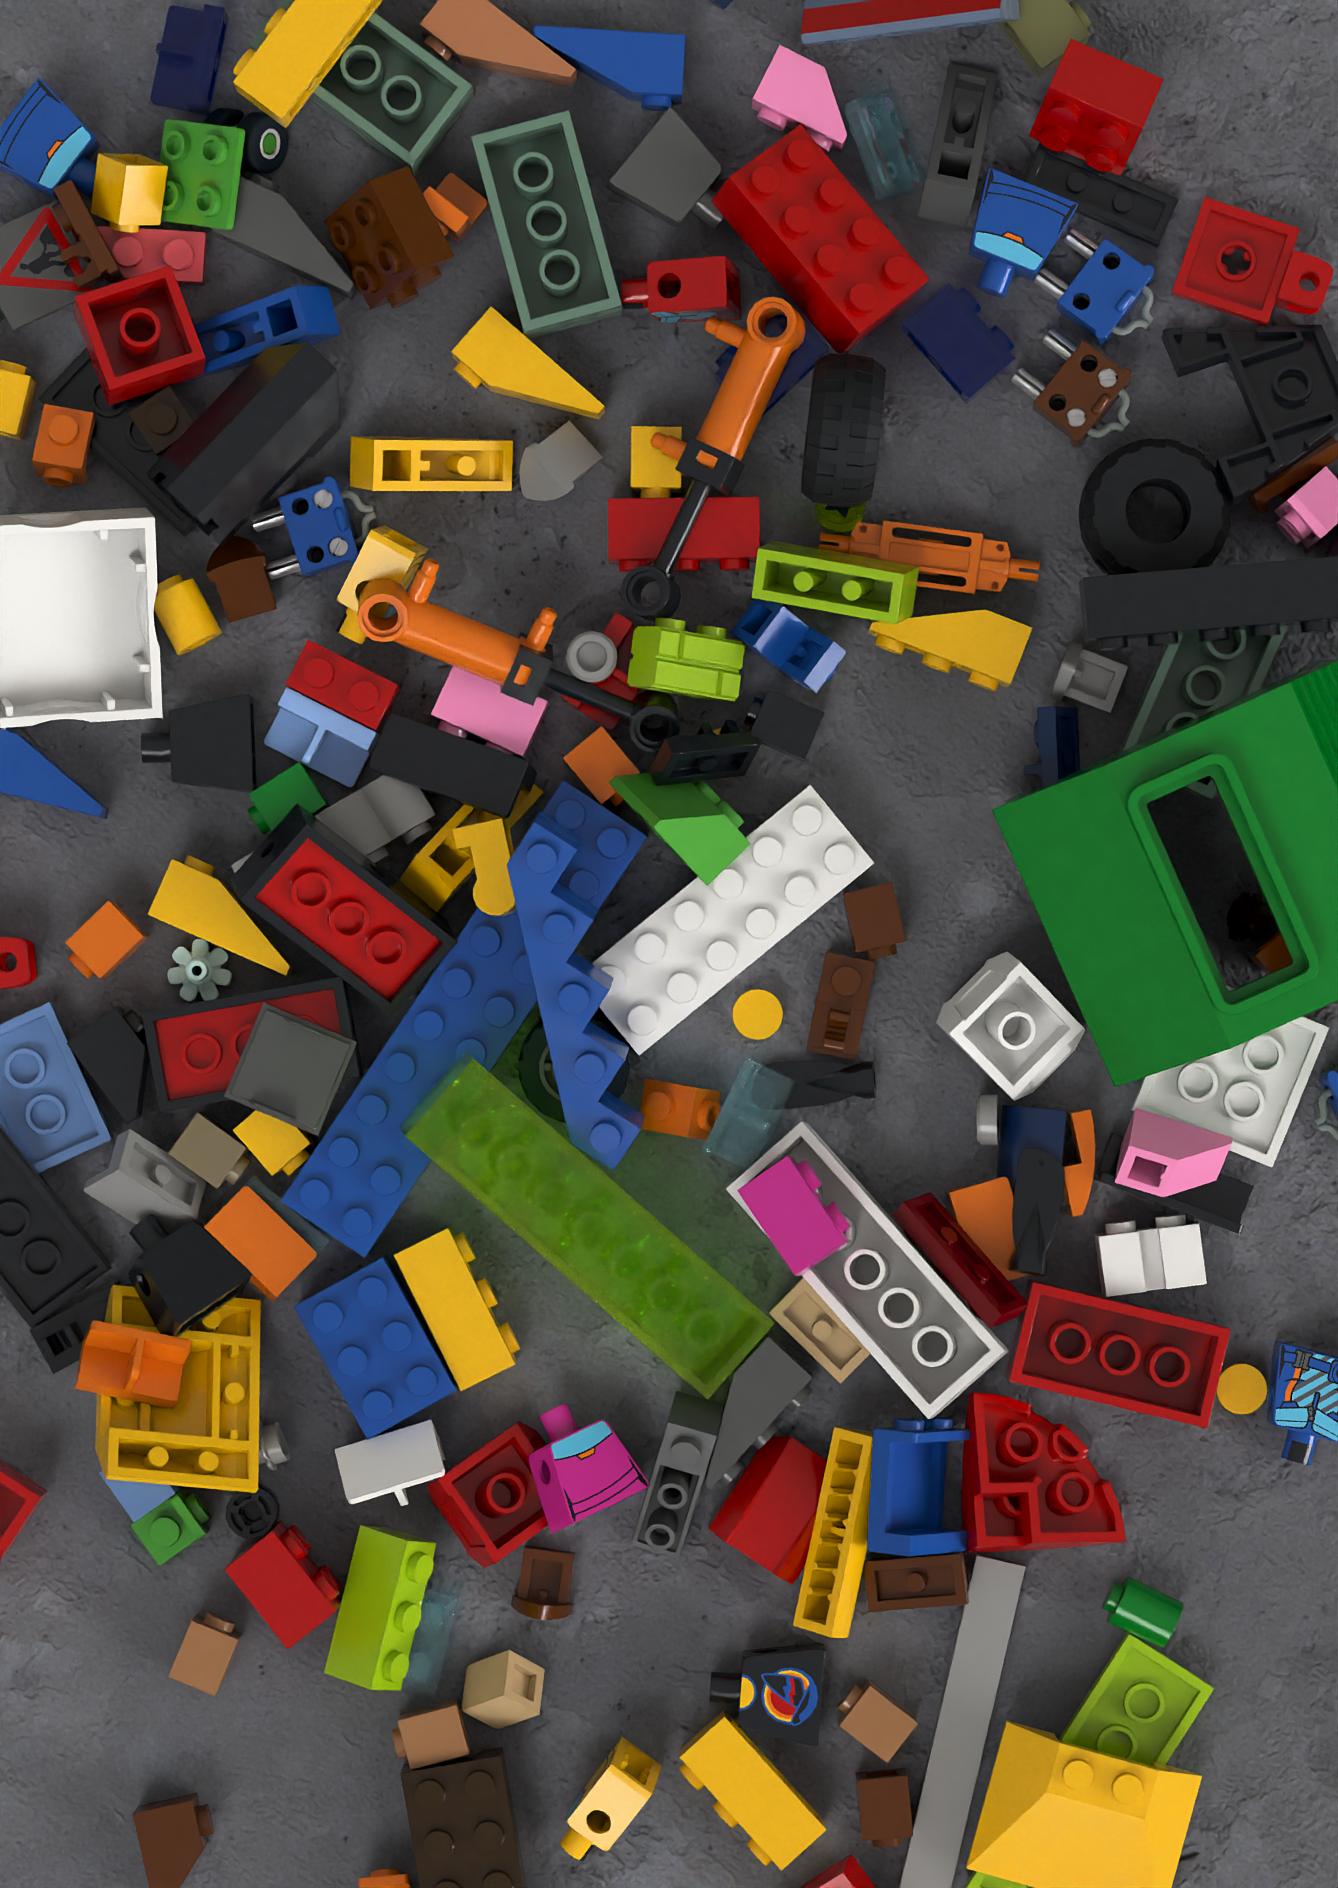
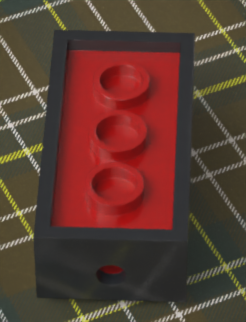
(343, 909)
(201, 1043)

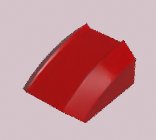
(493, 1495)
(774, 1507)

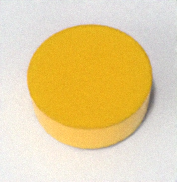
(757, 1014)
(1241, 1388)

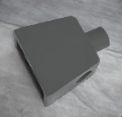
(670, 174)

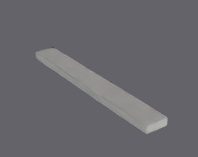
(962, 1723)

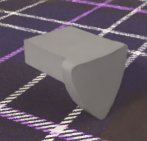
(556, 464)
(1088, 678)

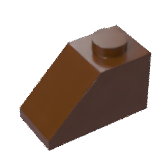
(172, 1838)

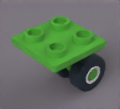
(207, 163)

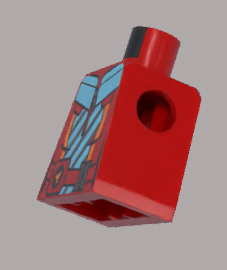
(707, 290)

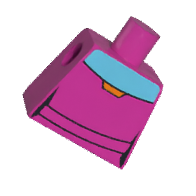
(581, 1469)

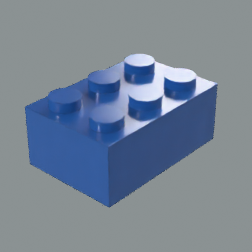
(376, 1347)

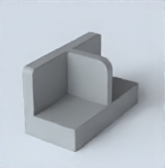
(147, 1182)

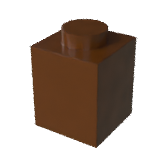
(874, 920)
(884, 1806)

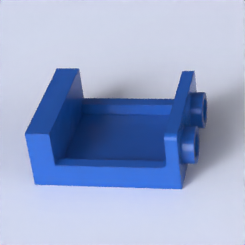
(910, 1488)

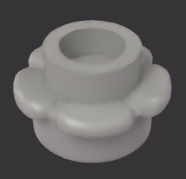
(272, 1445)

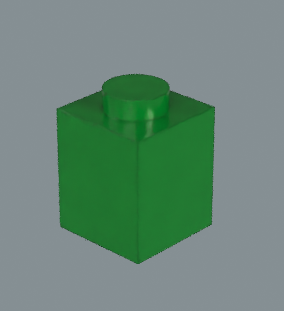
(281, 794)

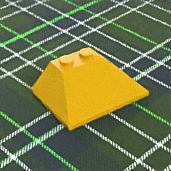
(215, 1424)
(1080, 1816)

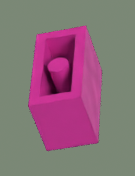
(795, 1214)

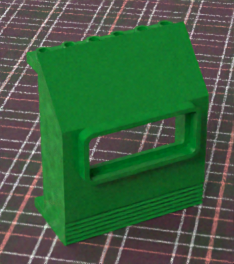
(1119, 903)

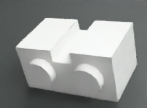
(1150, 1257)

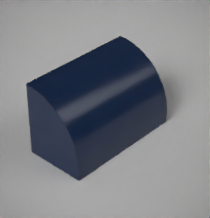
(1028, 1129)

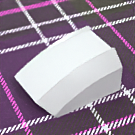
(1010, 1025)

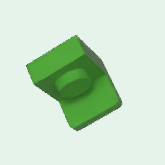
(172, 1526)

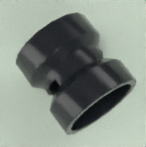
(256, 1505)

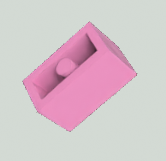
(479, 709)

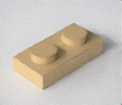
(819, 1330)

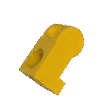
(491, 851)

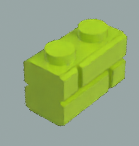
(686, 662)

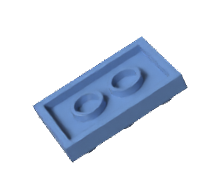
(45, 1091)

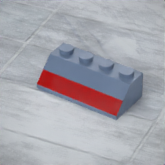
(858, 20)

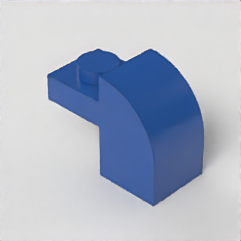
(788, 644)

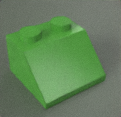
(686, 821)

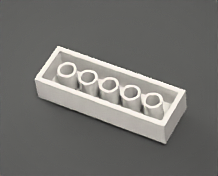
(722, 928)
(888, 1286)

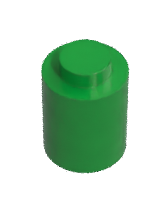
(1142, 1611)

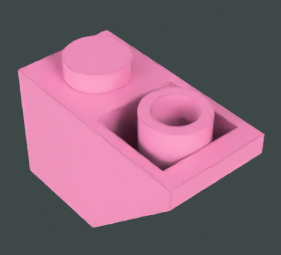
(797, 94)
(1310, 510)
(1168, 1155)

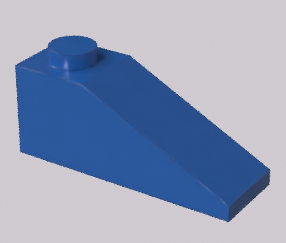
(632, 63)
(276, 320)
(35, 777)

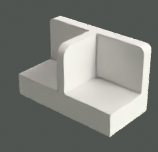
(391, 1462)

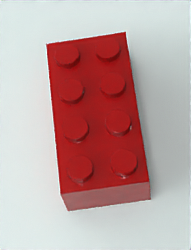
(819, 239)
(1118, 1353)

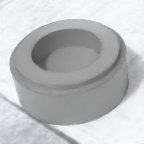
(591, 657)
(988, 1119)

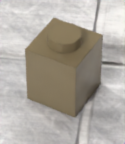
(211, 1151)

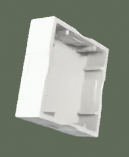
(78, 617)

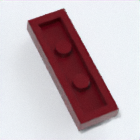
(959, 1260)

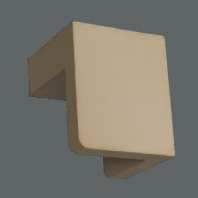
(503, 1689)

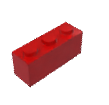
(722, 534)

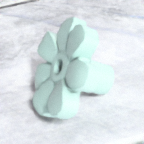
(211, 970)

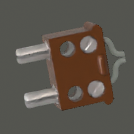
(1083, 393)

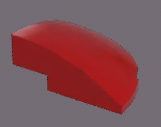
(1030, 1483)

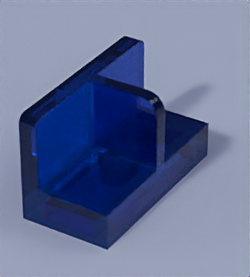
(189, 58)

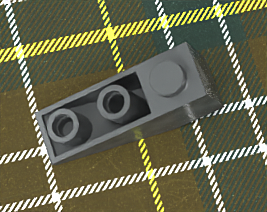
(756, 1395)
(678, 1474)

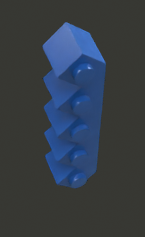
(570, 993)

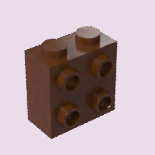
(389, 239)

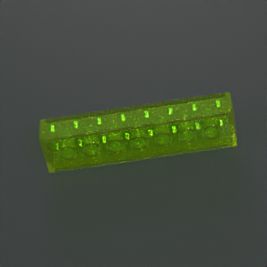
(586, 1225)

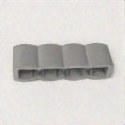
(377, 817)

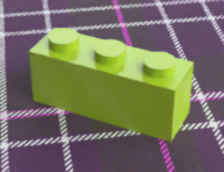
(835, 582)
(380, 1608)

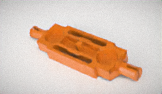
(982, 563)

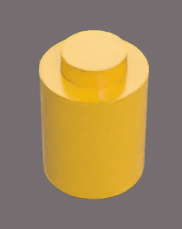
(184, 614)

